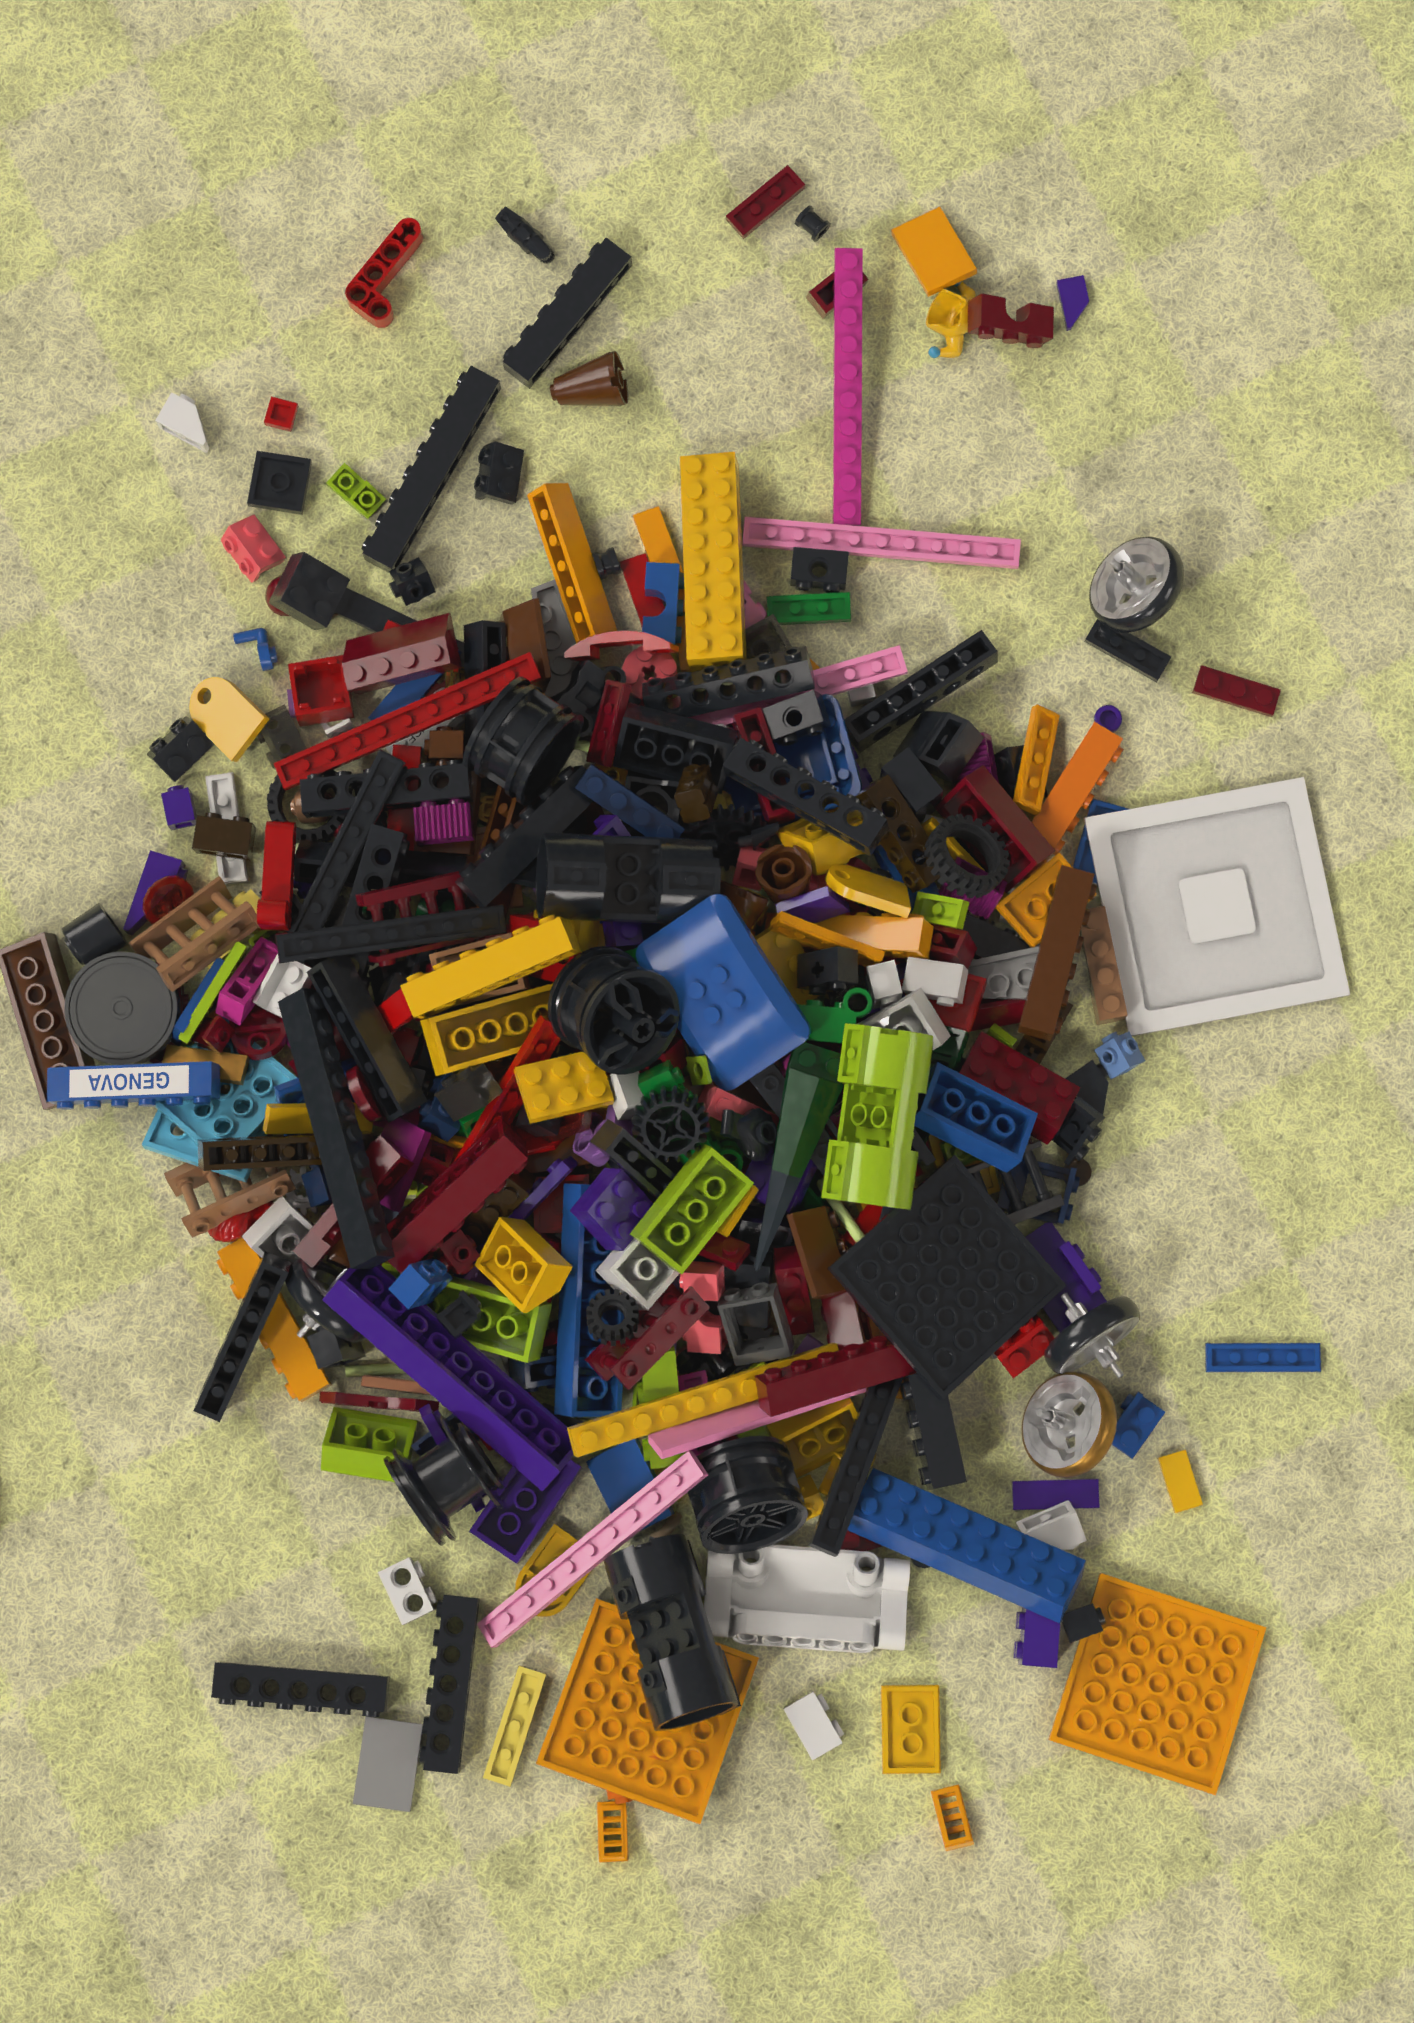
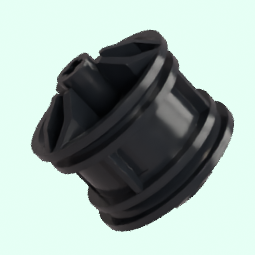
(613, 1010)

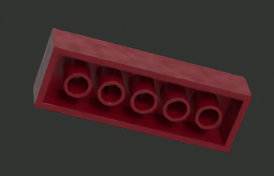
(456, 1194)

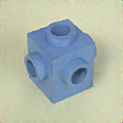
(1119, 1054)

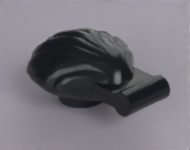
(752, 1132)

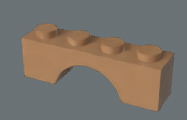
(1102, 969)

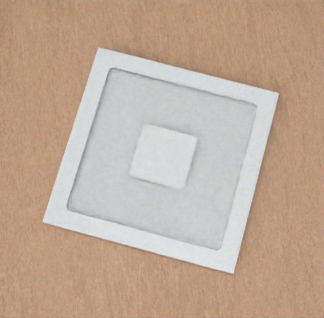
(1217, 906)

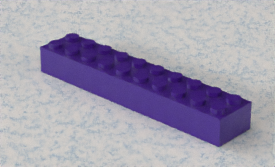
(454, 1374)

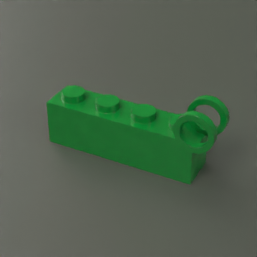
(829, 1022)
(669, 1076)

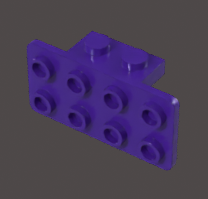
(1068, 1264)

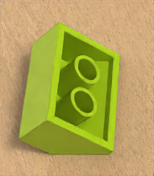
(361, 1440)

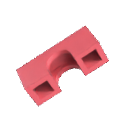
(708, 1332)

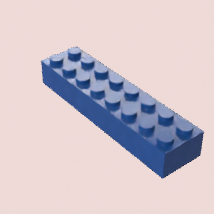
(577, 1385)
(967, 1545)

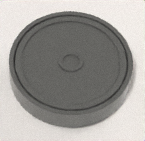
(121, 1009)

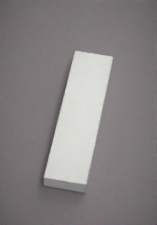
(223, 801)

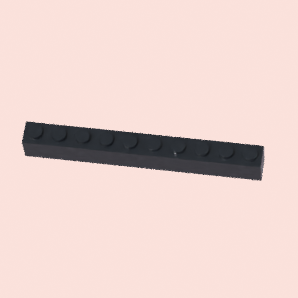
(336, 1130)

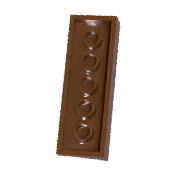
(37, 992)

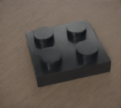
(279, 482)

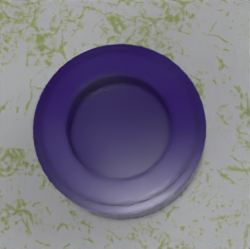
(1108, 717)

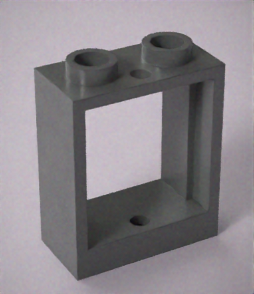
(758, 1349)

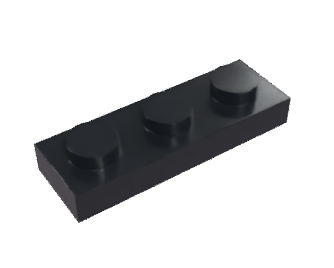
(1129, 650)

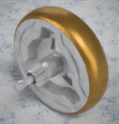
(1052, 1420)

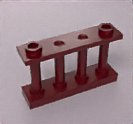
(402, 896)
(656, 1333)

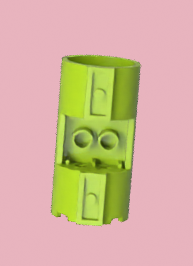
(877, 1118)

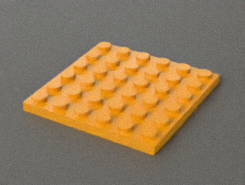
(1158, 1684)
(606, 1732)

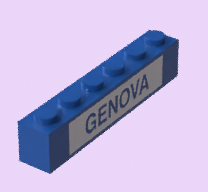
(133, 1084)

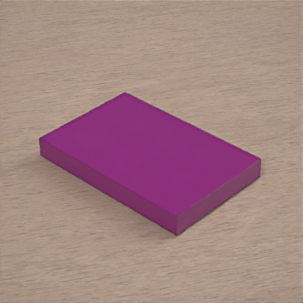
(412, 1142)

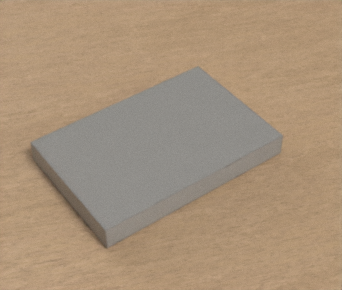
(388, 1764)

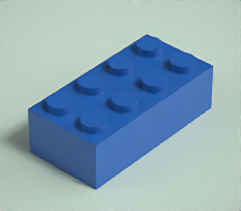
(974, 1118)

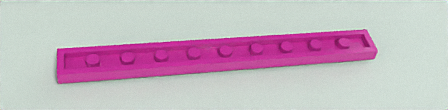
(847, 386)

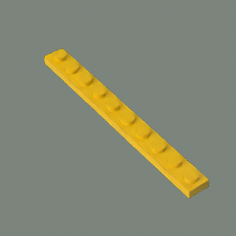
(675, 1408)

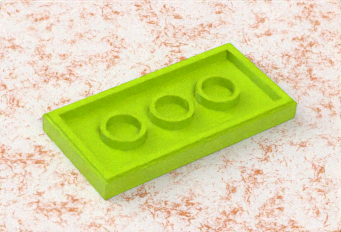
(211, 995)

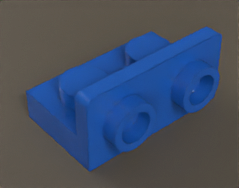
(1135, 1423)

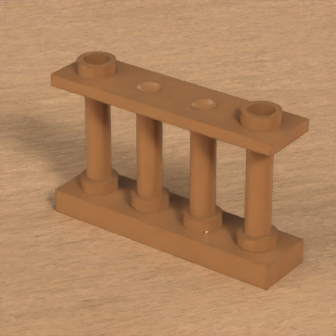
(205, 948)
(199, 1221)

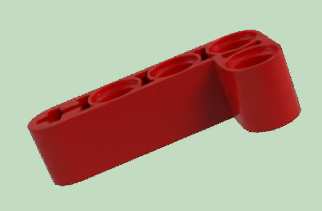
(388, 267)
(276, 900)

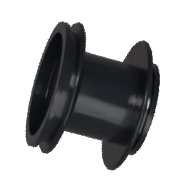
(445, 1479)

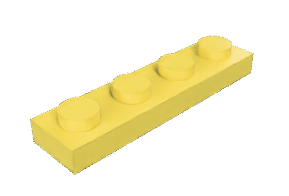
(514, 1726)

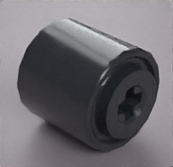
(93, 935)

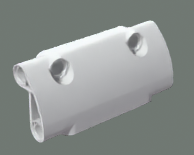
(808, 1599)

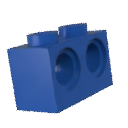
(421, 1283)

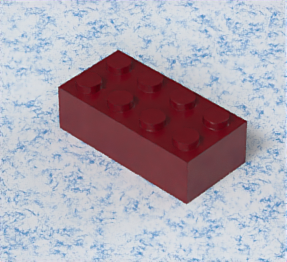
(1022, 1081)

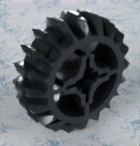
(690, 1135)

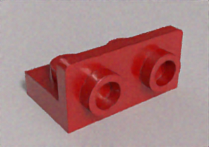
(1024, 1346)

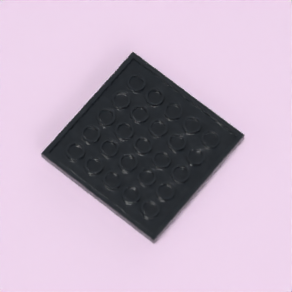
(947, 1277)

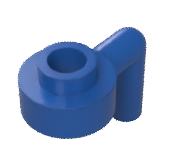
(266, 654)

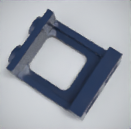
(1020, 1175)

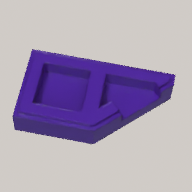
(1073, 298)

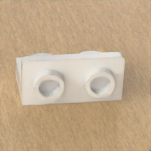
(281, 982)

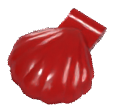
(237, 1225)

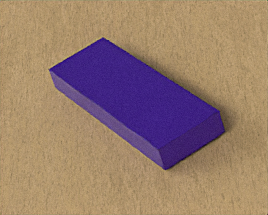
(1048, 1493)

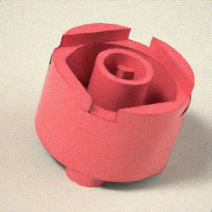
(641, 662)

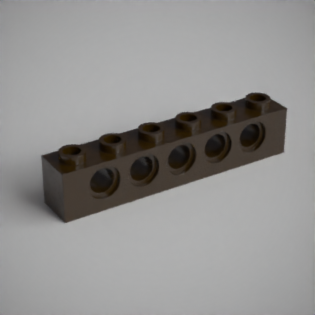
(262, 1151)

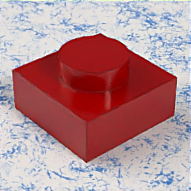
(281, 414)

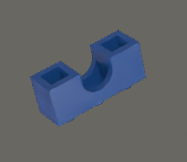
(664, 582)

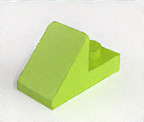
(941, 909)

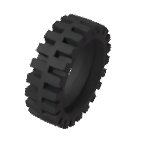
(276, 813)
(979, 837)

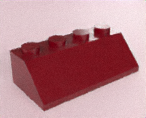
(400, 654)
(986, 799)

